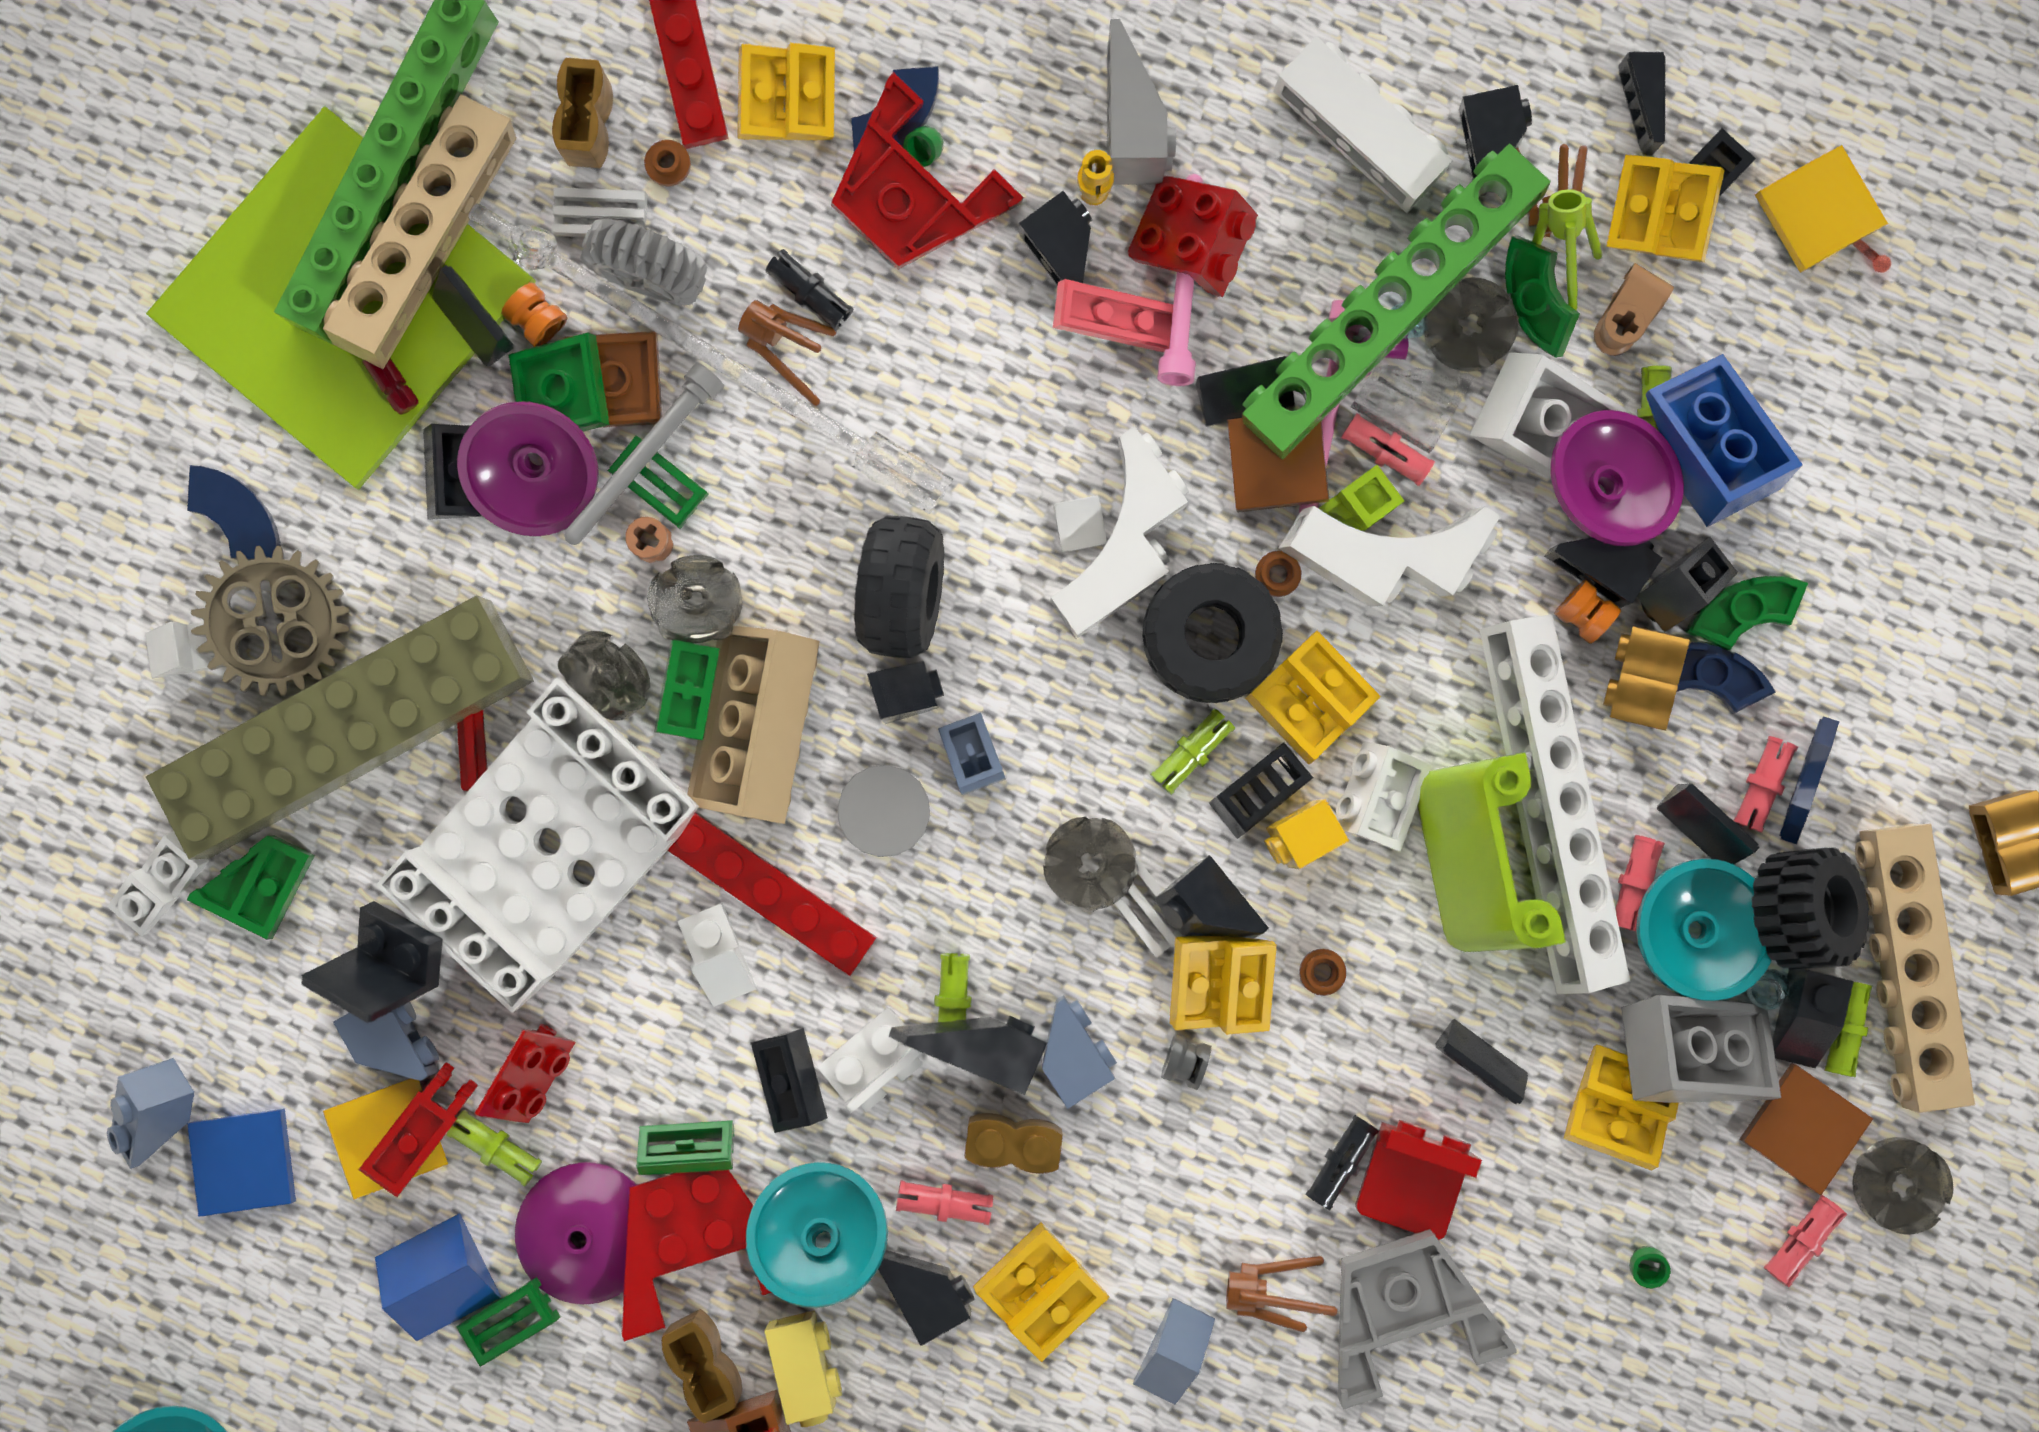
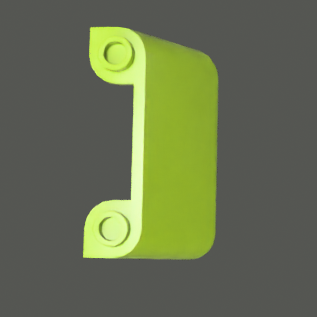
(1472, 860)

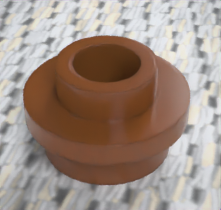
(674, 174)
(1290, 565)
(1337, 975)

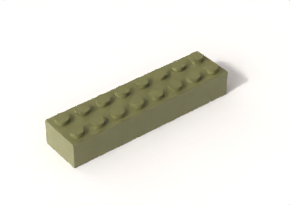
(339, 728)

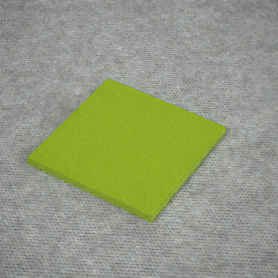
(309, 387)

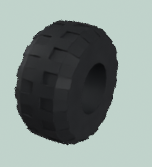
(899, 586)
(1243, 600)

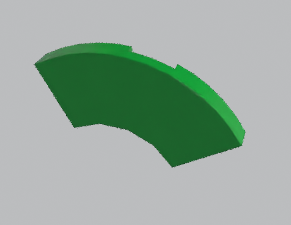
(1535, 295)
(1746, 605)

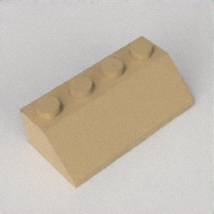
(754, 724)

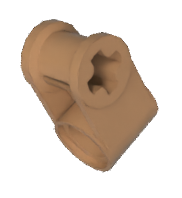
(1634, 308)

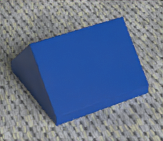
(434, 1279)

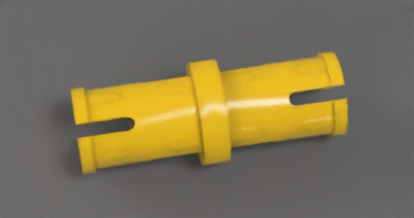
(1101, 177)

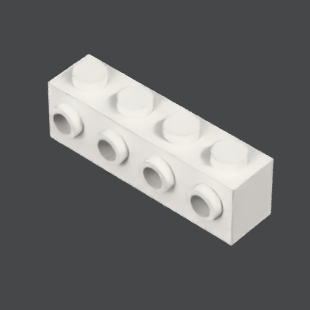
(1362, 123)

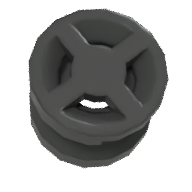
(1182, 1059)

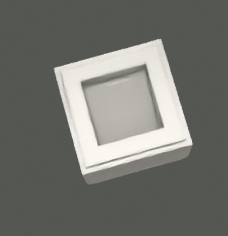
(1080, 523)

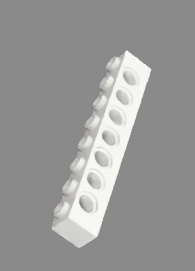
(1558, 809)

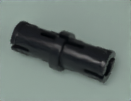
(809, 289)
(1323, 1189)

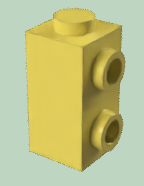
(801, 1368)

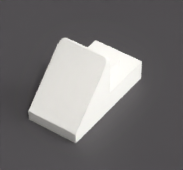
(174, 650)
(716, 955)

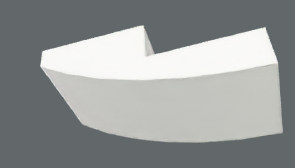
(155, 886)

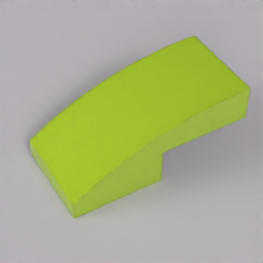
(1364, 500)

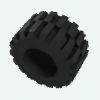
(1810, 908)

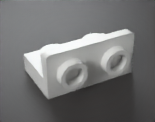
(1382, 795)
(870, 1062)

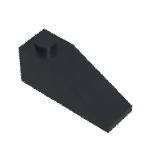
(980, 1046)

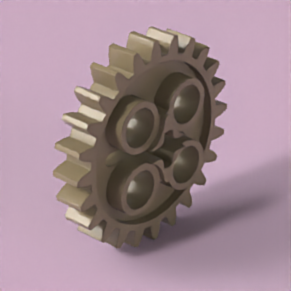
(226, 628)

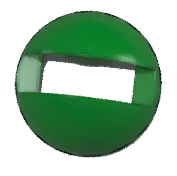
(924, 145)
(1646, 1275)

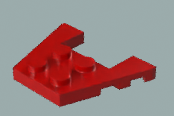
(898, 200)
(673, 1227)

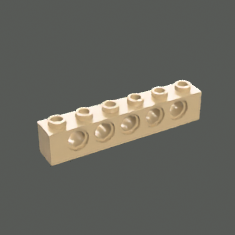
(377, 334)
(1948, 1078)

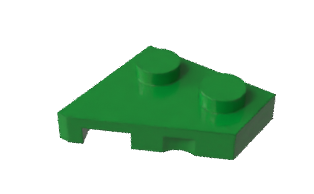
(257, 886)

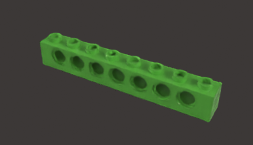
(405, 122)
(1505, 174)

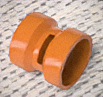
(534, 315)
(1585, 602)

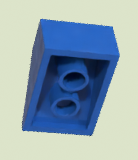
(1721, 439)

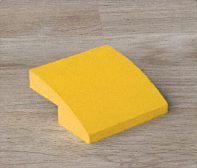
(807, 92)
(1665, 208)
(1821, 208)
(1327, 682)
(1222, 983)
(1610, 1119)
(361, 1125)
(1055, 1307)

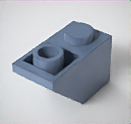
(390, 1043)
(1071, 1058)
(148, 1110)

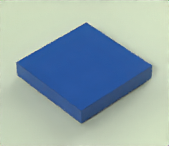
(241, 1162)

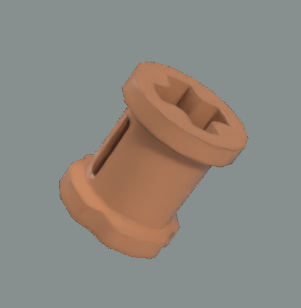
(649, 525)

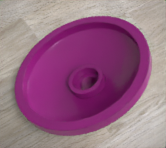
(1631, 464)
(511, 488)
(573, 1199)

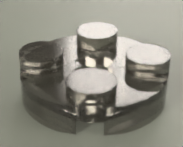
(1494, 315)
(700, 622)
(585, 670)
(1088, 889)
(1924, 1200)

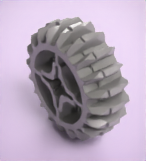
(643, 261)

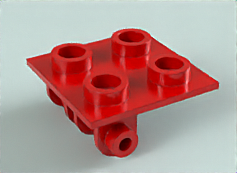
(526, 1076)

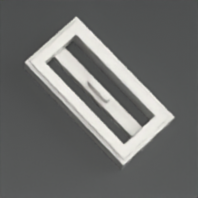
(561, 211)
(1169, 937)

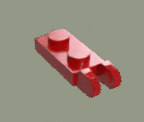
(414, 1135)

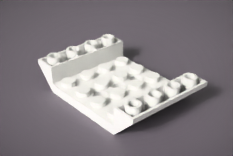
(489, 884)

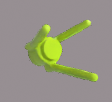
(1566, 217)

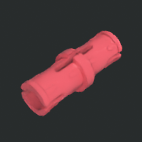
(1414, 468)
(1765, 784)
(1637, 879)
(944, 1202)
(1805, 1241)

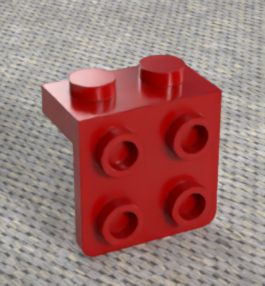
(1194, 231)
(1415, 1178)

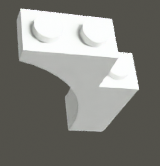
(1128, 560)
(1372, 564)

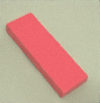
(1113, 315)

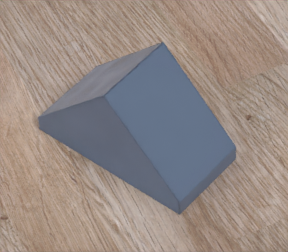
(971, 754)
(1175, 1352)

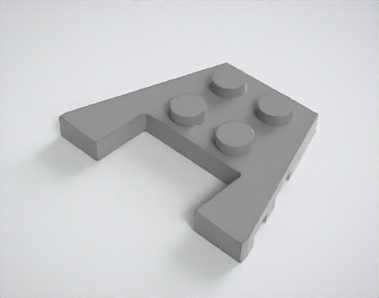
(1400, 1294)

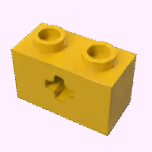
(1305, 835)

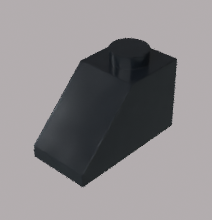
(1493, 121)
(1059, 237)
(1613, 569)
(1687, 585)
(905, 691)
(1208, 904)
(1810, 1016)
(926, 1294)

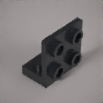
(385, 971)

